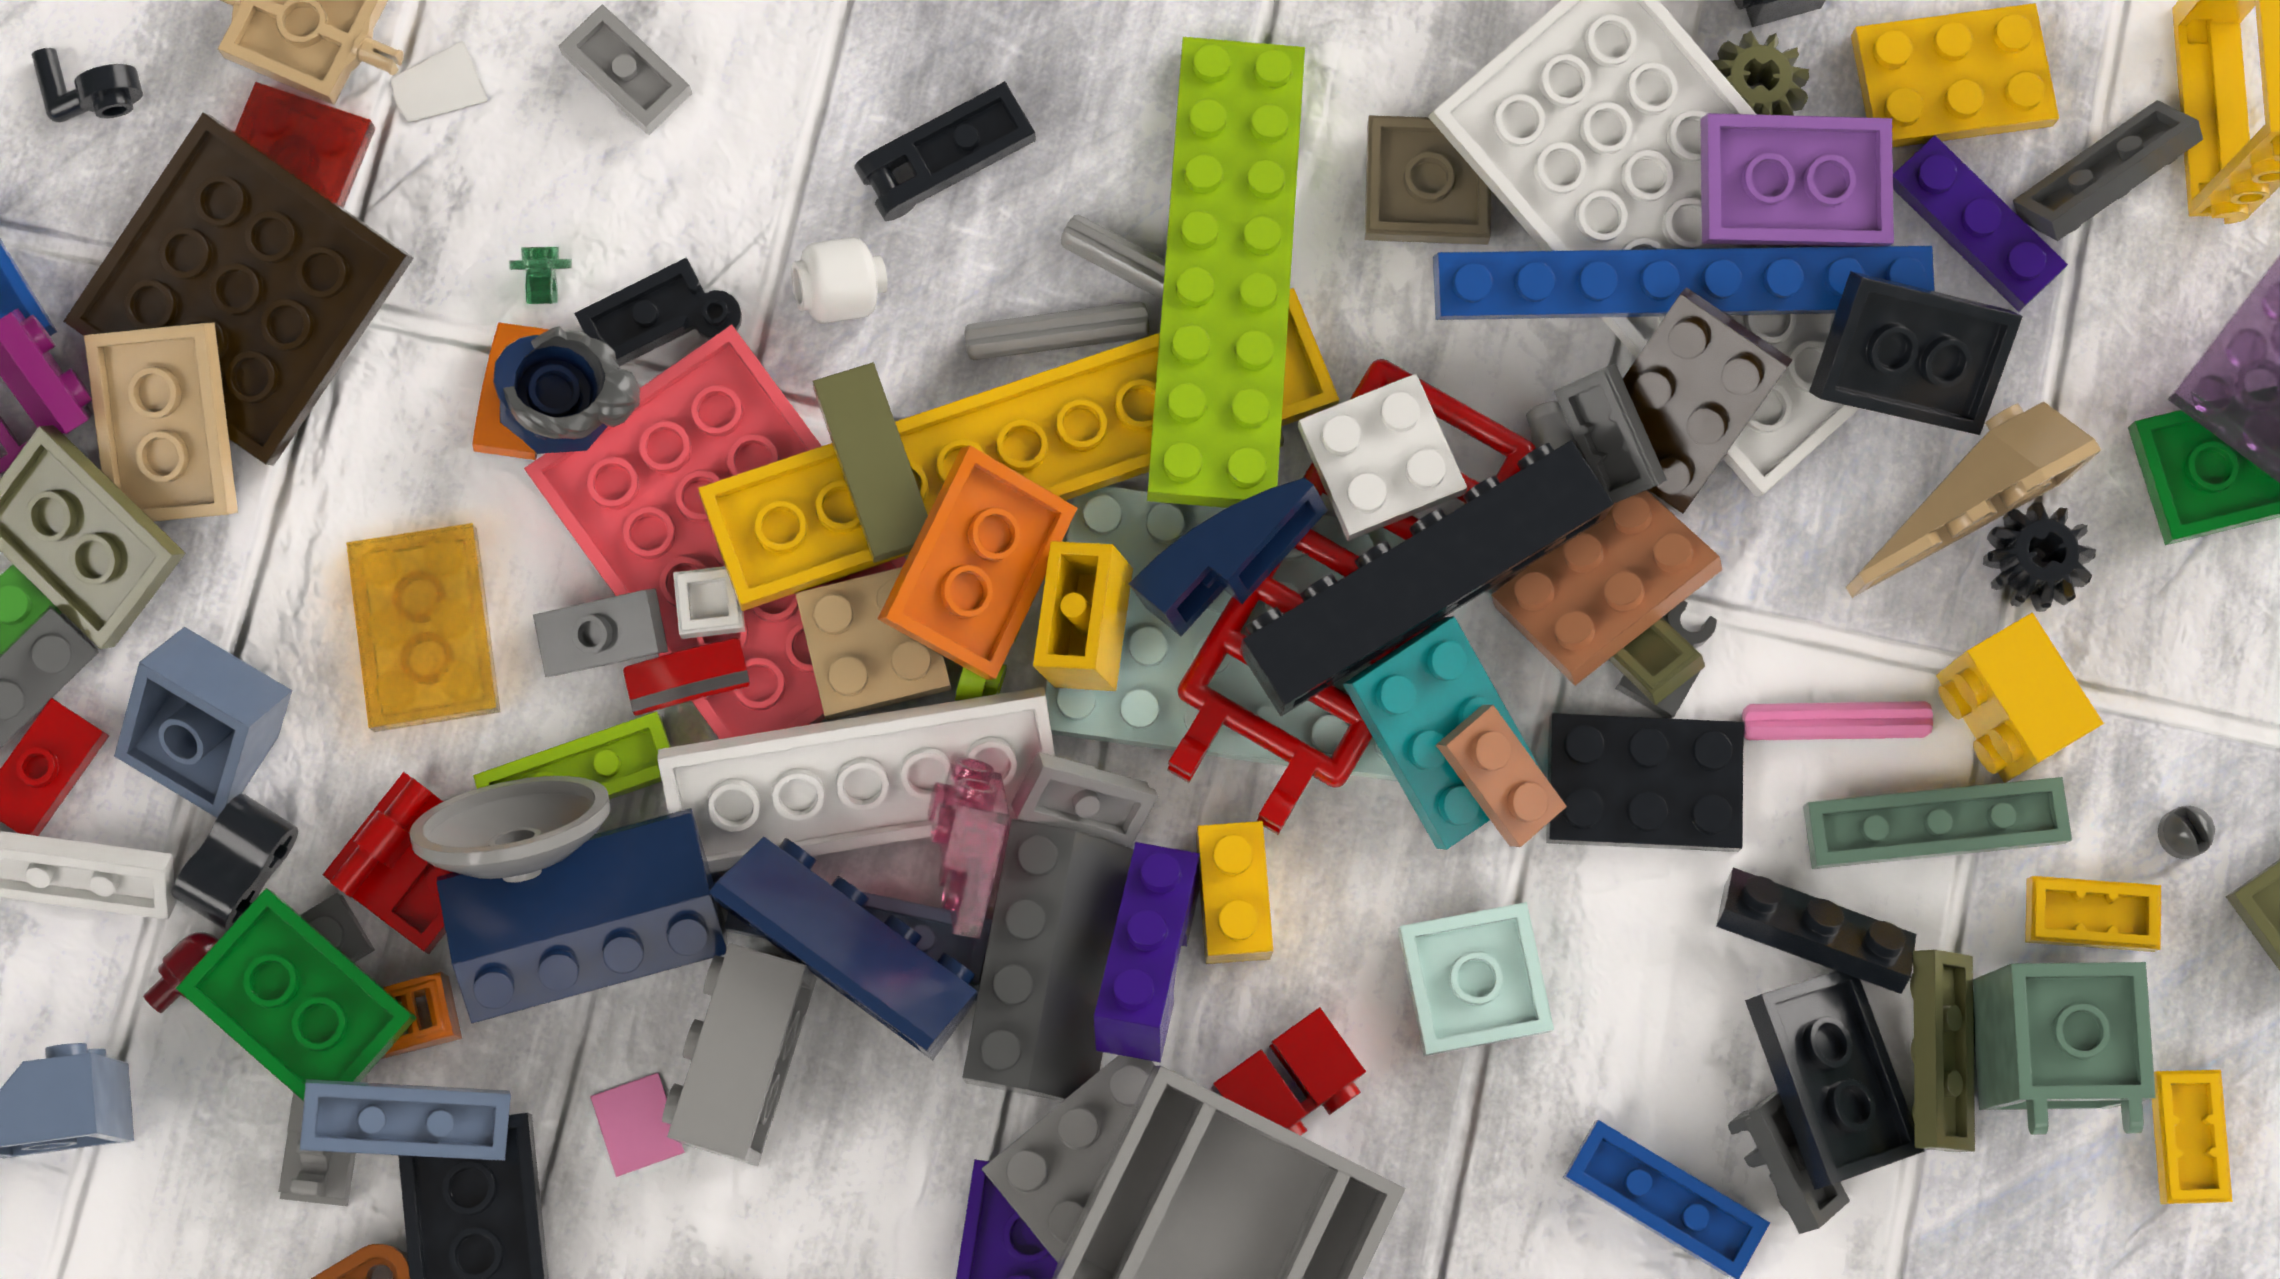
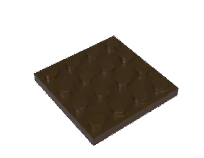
(260, 257)

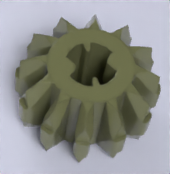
(1770, 67)

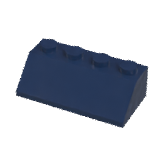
(599, 918)
(846, 945)

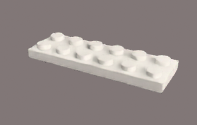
(850, 777)

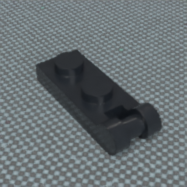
(946, 150)

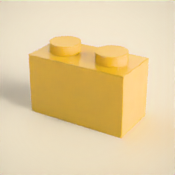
(1083, 616)
(1234, 892)

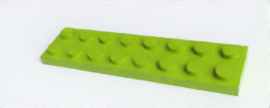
(1227, 273)

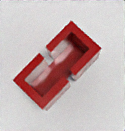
(1314, 1060)

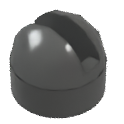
(2178, 838)

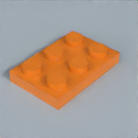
(977, 563)

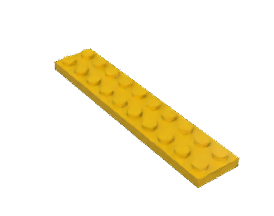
(1060, 428)

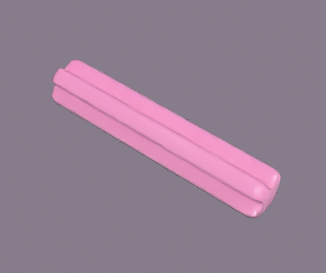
(1837, 720)

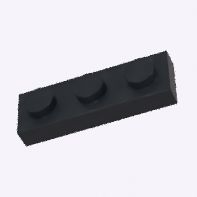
(1817, 930)

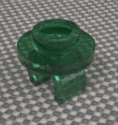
(540, 273)

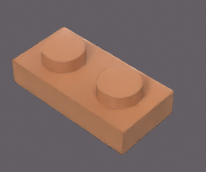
(1501, 775)

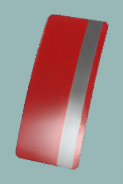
(686, 676)

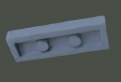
(405, 1120)

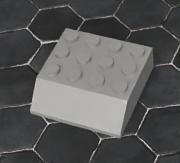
(1223, 1197)

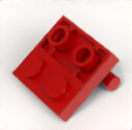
(386, 873)

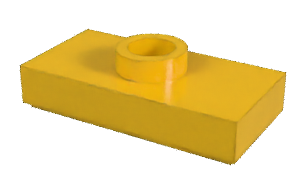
(2093, 913)
(2191, 1137)

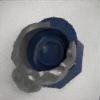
(562, 390)

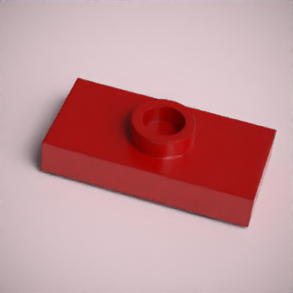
(46, 767)

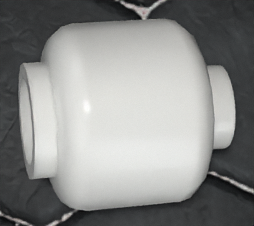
(838, 280)

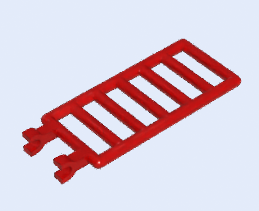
(1226, 637)

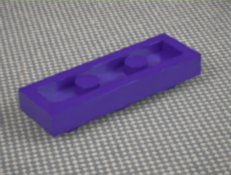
(1977, 223)

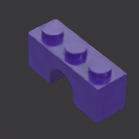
(1145, 951)

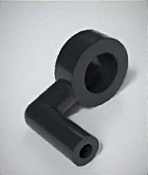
(103, 89)

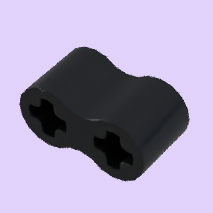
(234, 861)

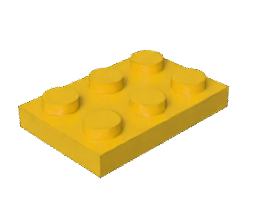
(1956, 74)

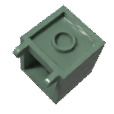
(2064, 1040)

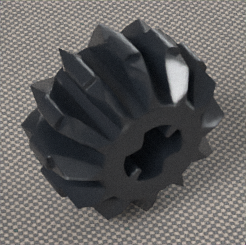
(2061, 548)

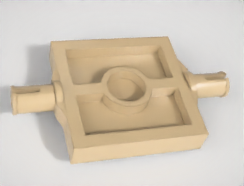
(308, 42)

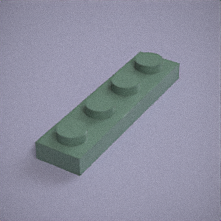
(1937, 823)

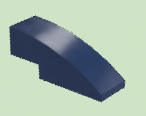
(1227, 553)

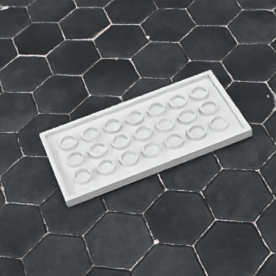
(1599, 148)

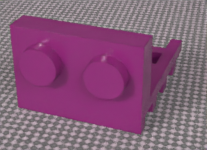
(37, 381)

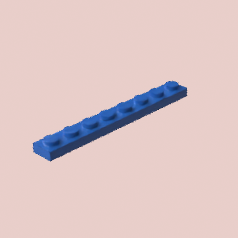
(1651, 280)

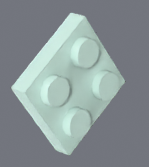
(1475, 979)

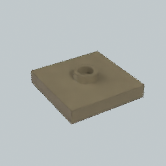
(1421, 186)

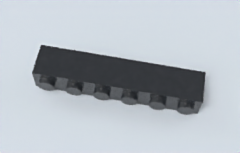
(1425, 576)

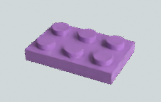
(1796, 180)

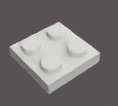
(1382, 457)

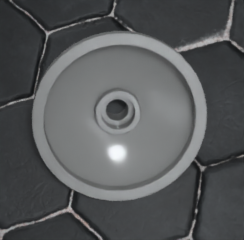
(511, 827)

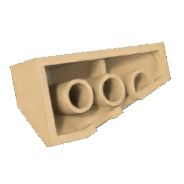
(2004, 470)

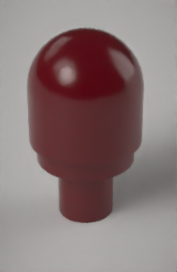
(176, 967)

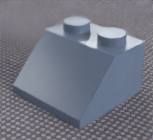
(200, 720)
(65, 1102)

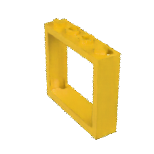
(2227, 169)

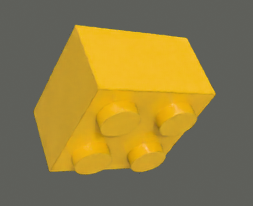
(2017, 699)

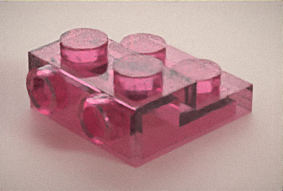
(970, 828)

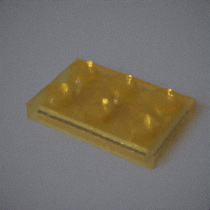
(423, 627)

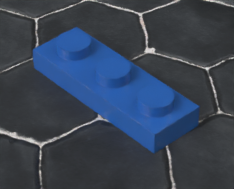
(1666, 1200)

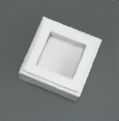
(706, 603)

